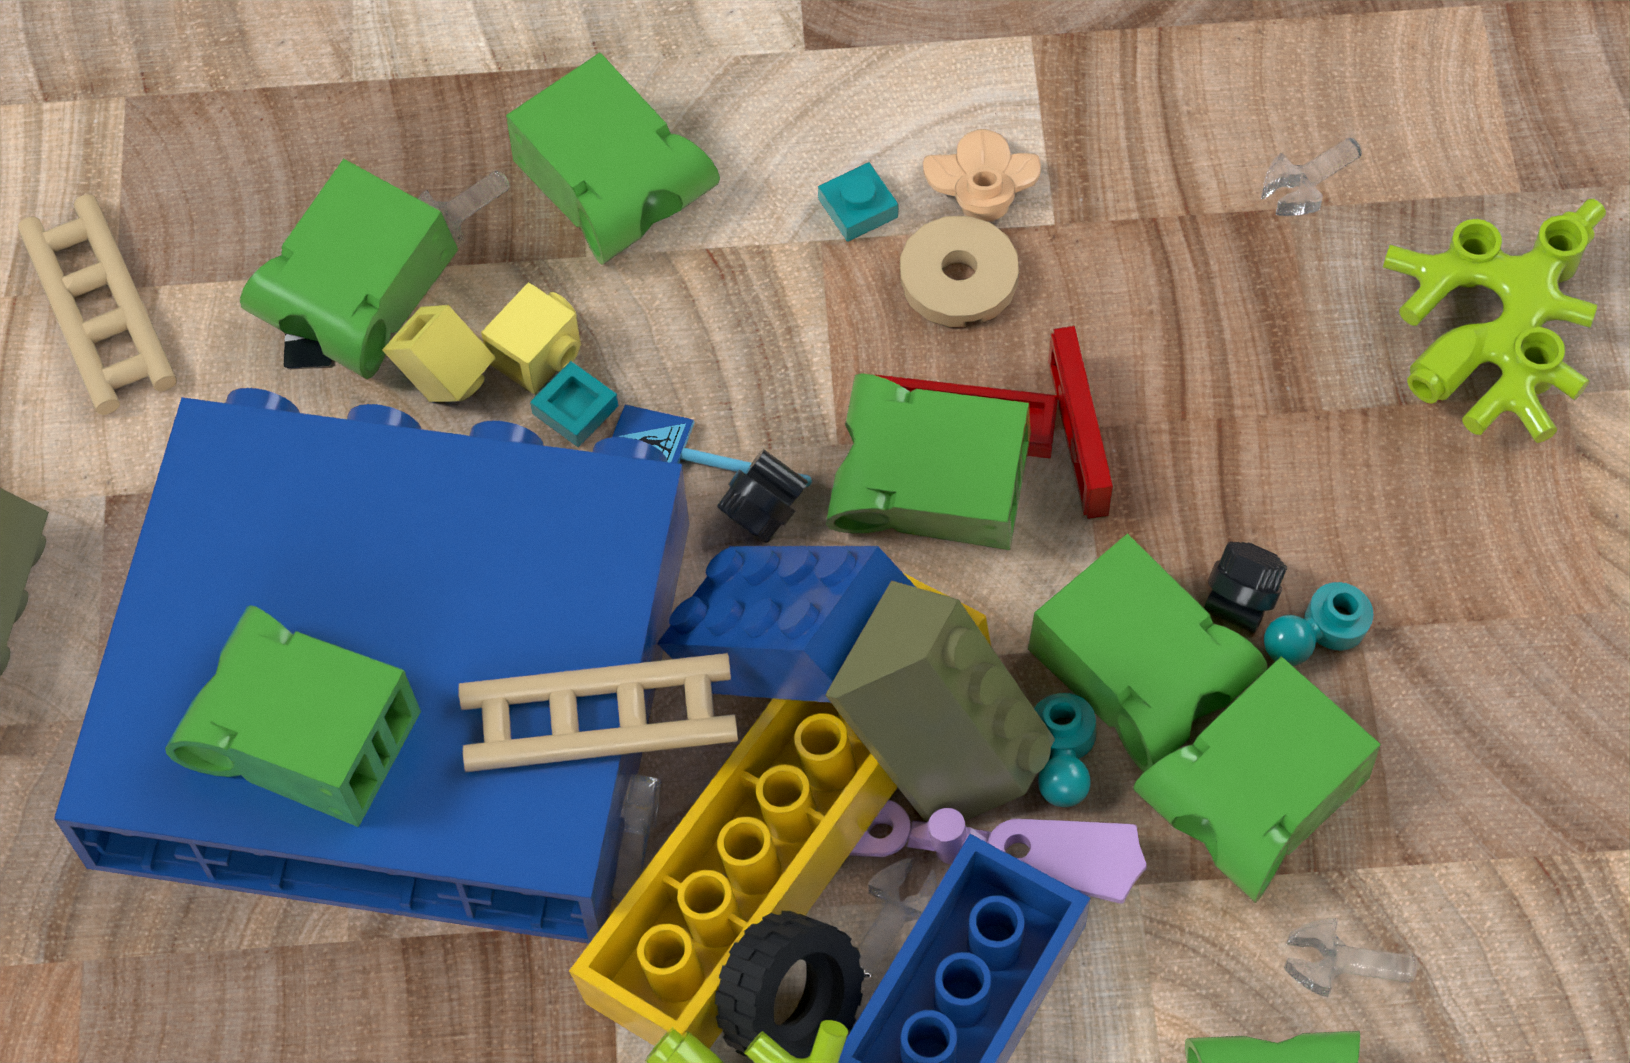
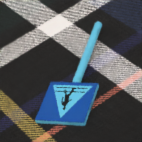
(670, 436)

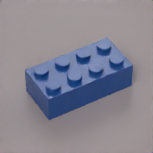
(781, 615)
(972, 964)

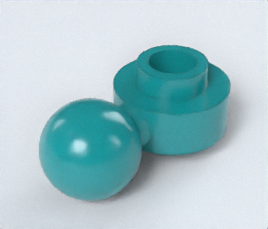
(1322, 623)
(1066, 778)

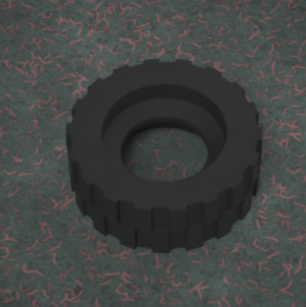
(758, 967)

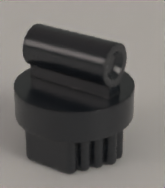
(763, 496)
(1245, 584)

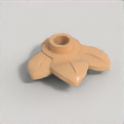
(982, 174)

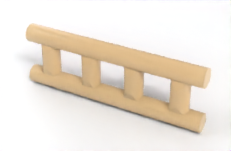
(128, 316)
(566, 740)

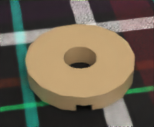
(965, 242)

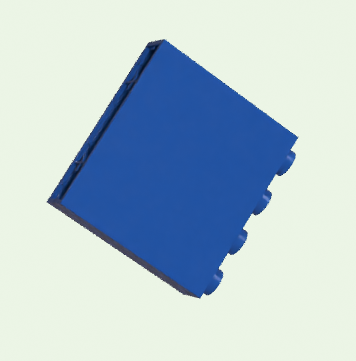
(425, 557)

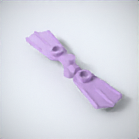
(1087, 856)

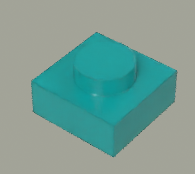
(858, 201)
(574, 404)

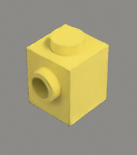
(533, 337)
(440, 354)

